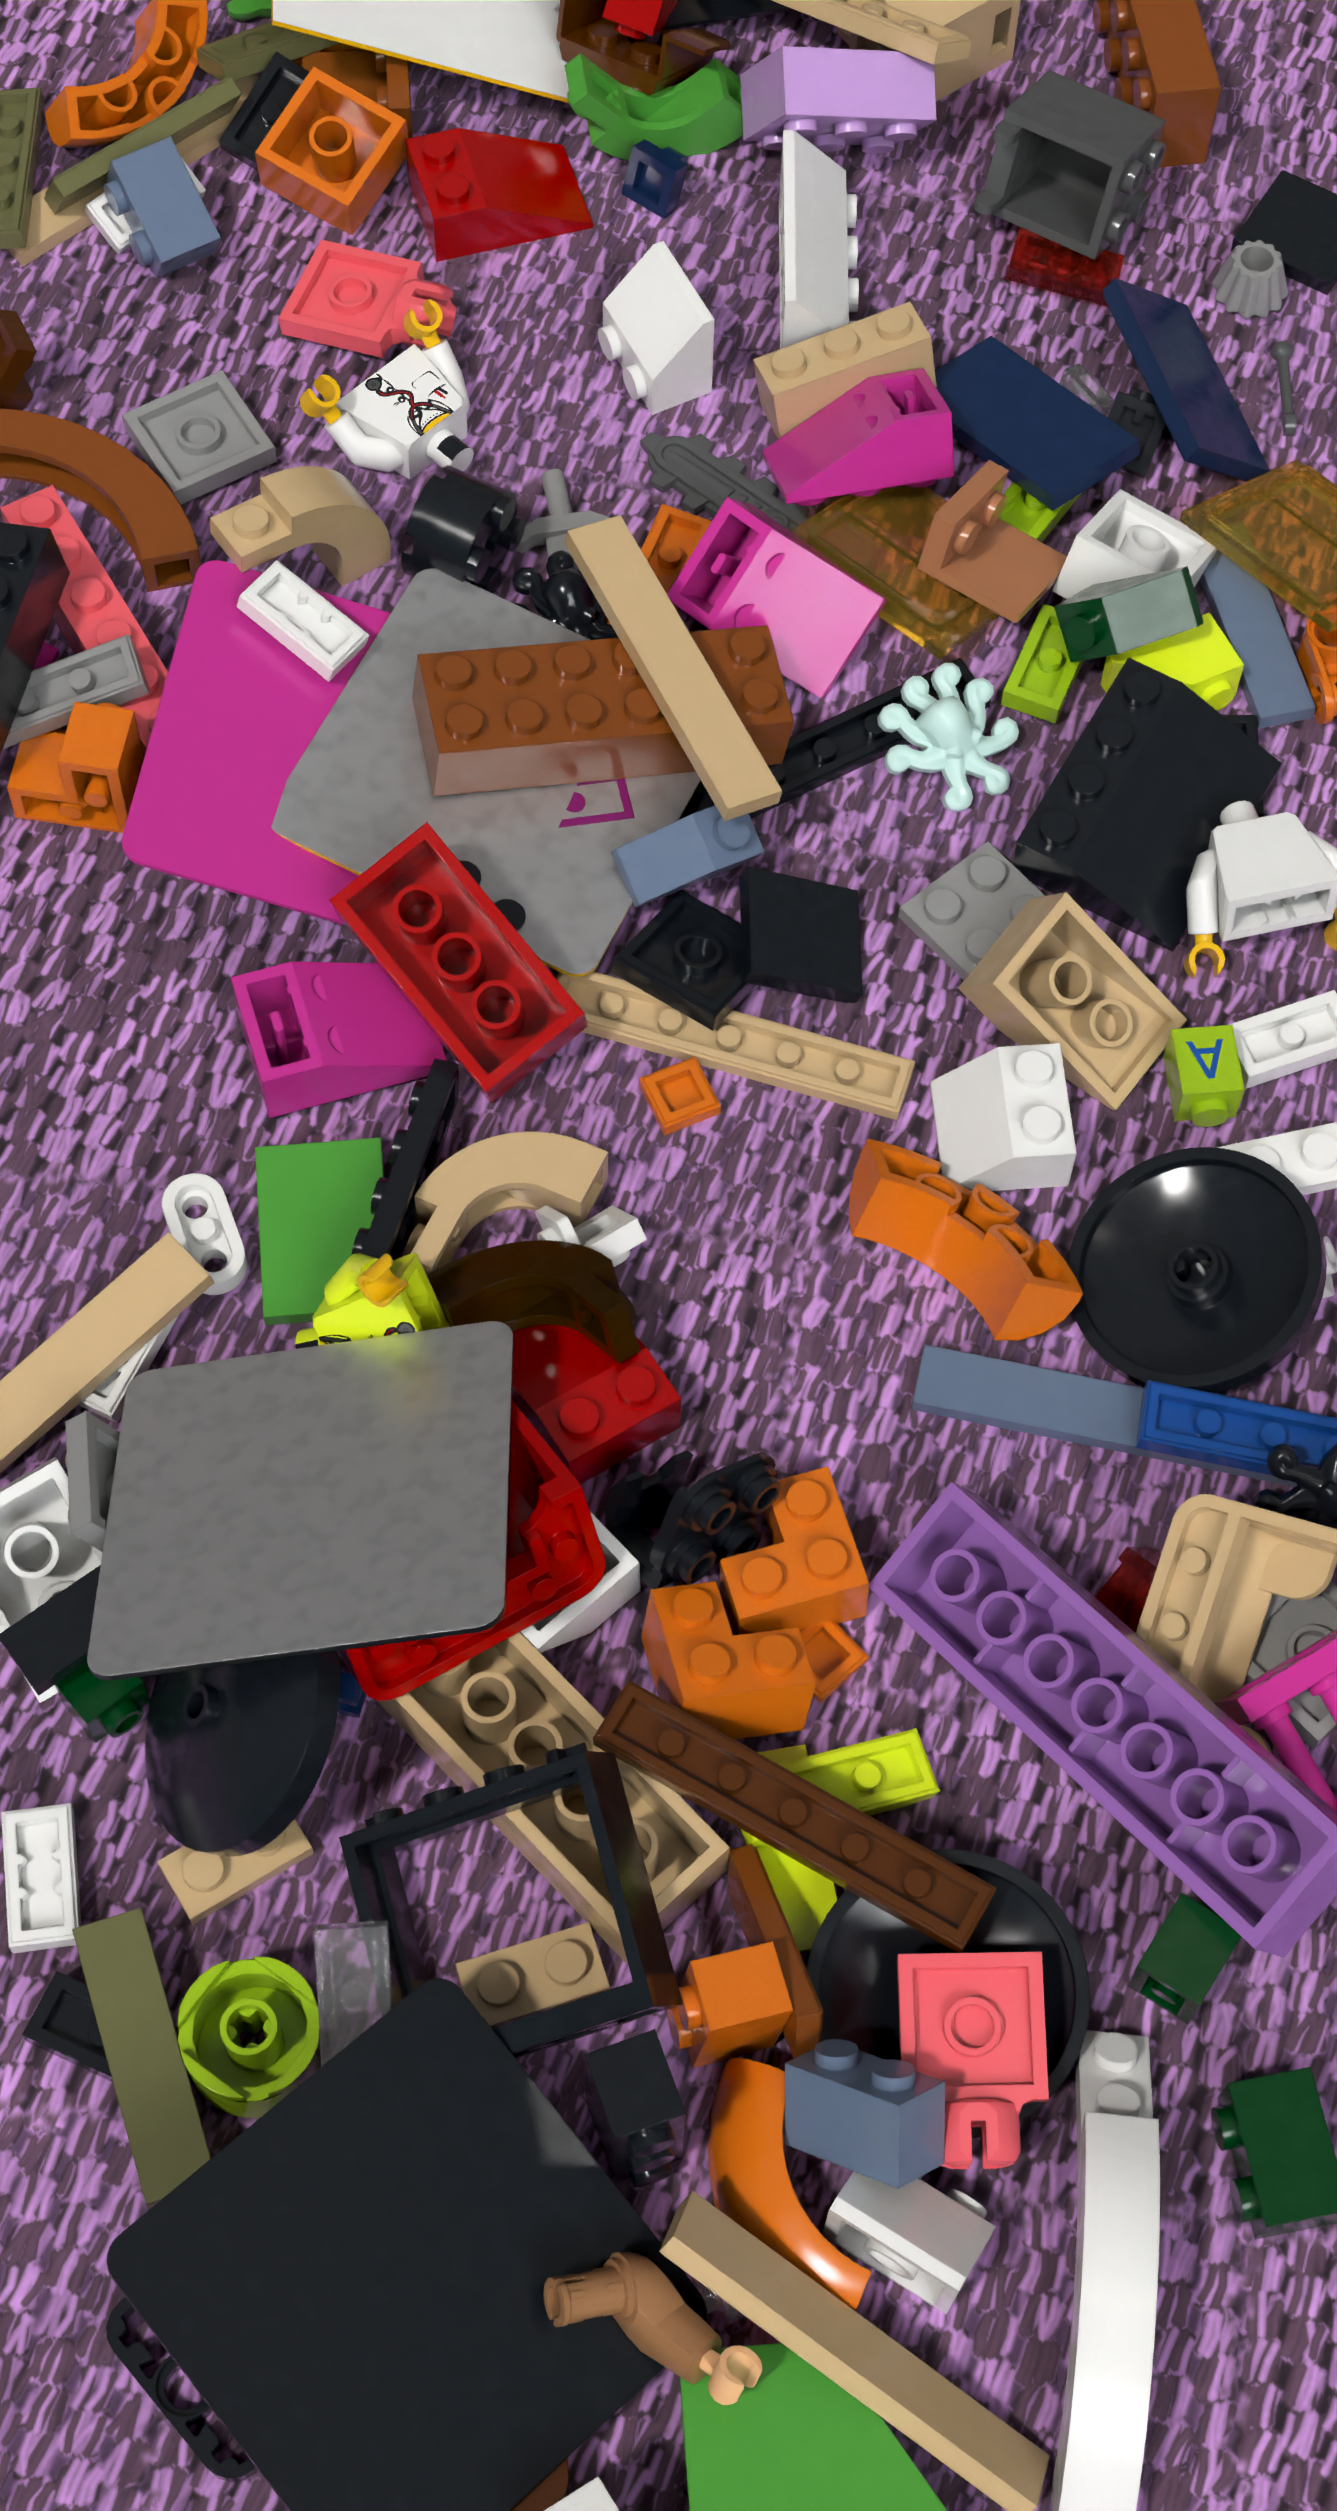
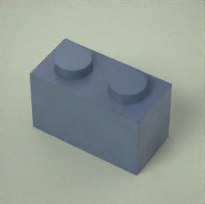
(161, 208)
(865, 2112)

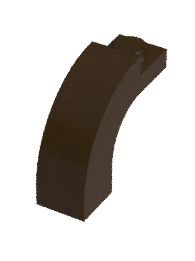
(540, 1285)

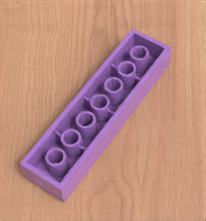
(1117, 1719)

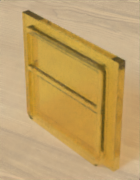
(1281, 534)
(881, 546)

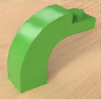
(689, 117)

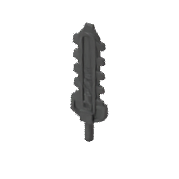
(708, 480)

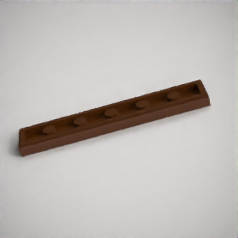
(795, 1817)

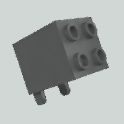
(1072, 164)

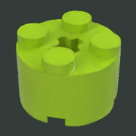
(249, 1998)

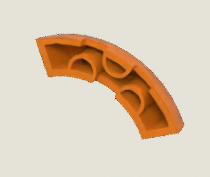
(153, 83)
(962, 1237)
(754, 2183)

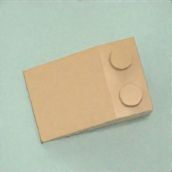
(1071, 985)

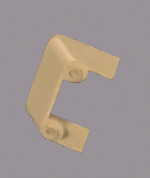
(1218, 1585)

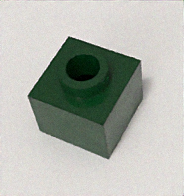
(101, 1704)

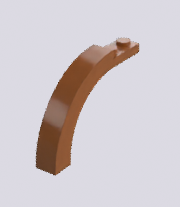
(108, 480)

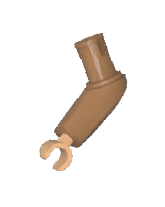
(655, 2321)

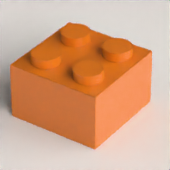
(332, 151)

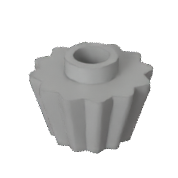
(1252, 280)

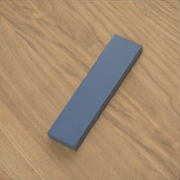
(1254, 629)

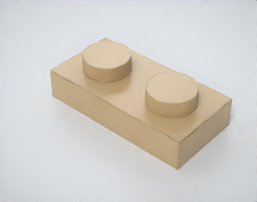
(212, 1881)
(534, 1975)

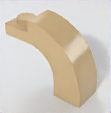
(302, 509)
(500, 1176)

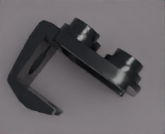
(695, 1524)

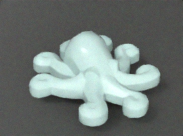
(949, 735)

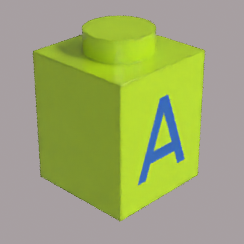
(1203, 1074)

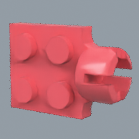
(360, 300)
(984, 2034)

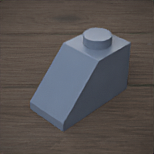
(685, 854)

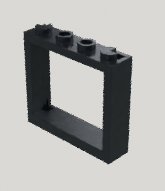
(382, 1895)

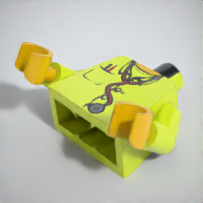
(374, 1300)

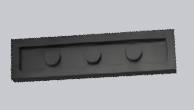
(413, 1160)

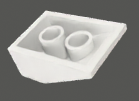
(36, 1545)

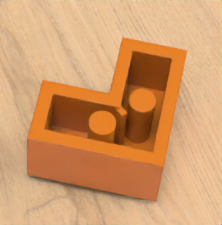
(80, 773)
(808, 1571)
(728, 1681)

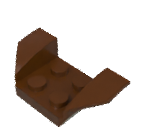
(637, 63)

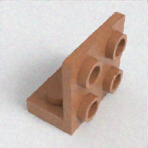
(983, 554)

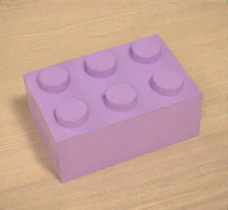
(837, 98)

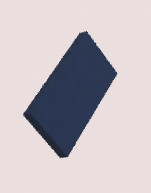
(1185, 381)
(1030, 424)

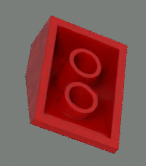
(491, 191)
(588, 1402)

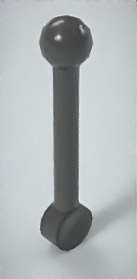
(1282, 353)

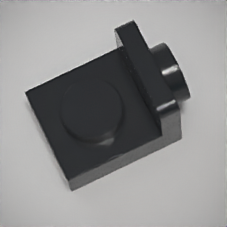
(1141, 418)

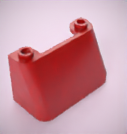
(549, 1566)

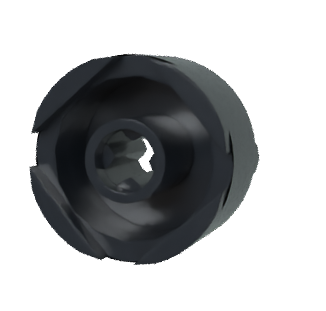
(463, 529)

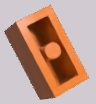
(730, 2005)

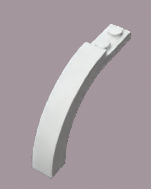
(1114, 2278)

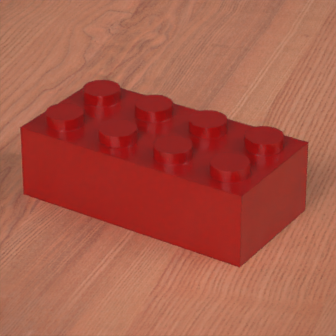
(459, 962)

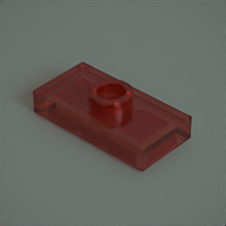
(1061, 270)

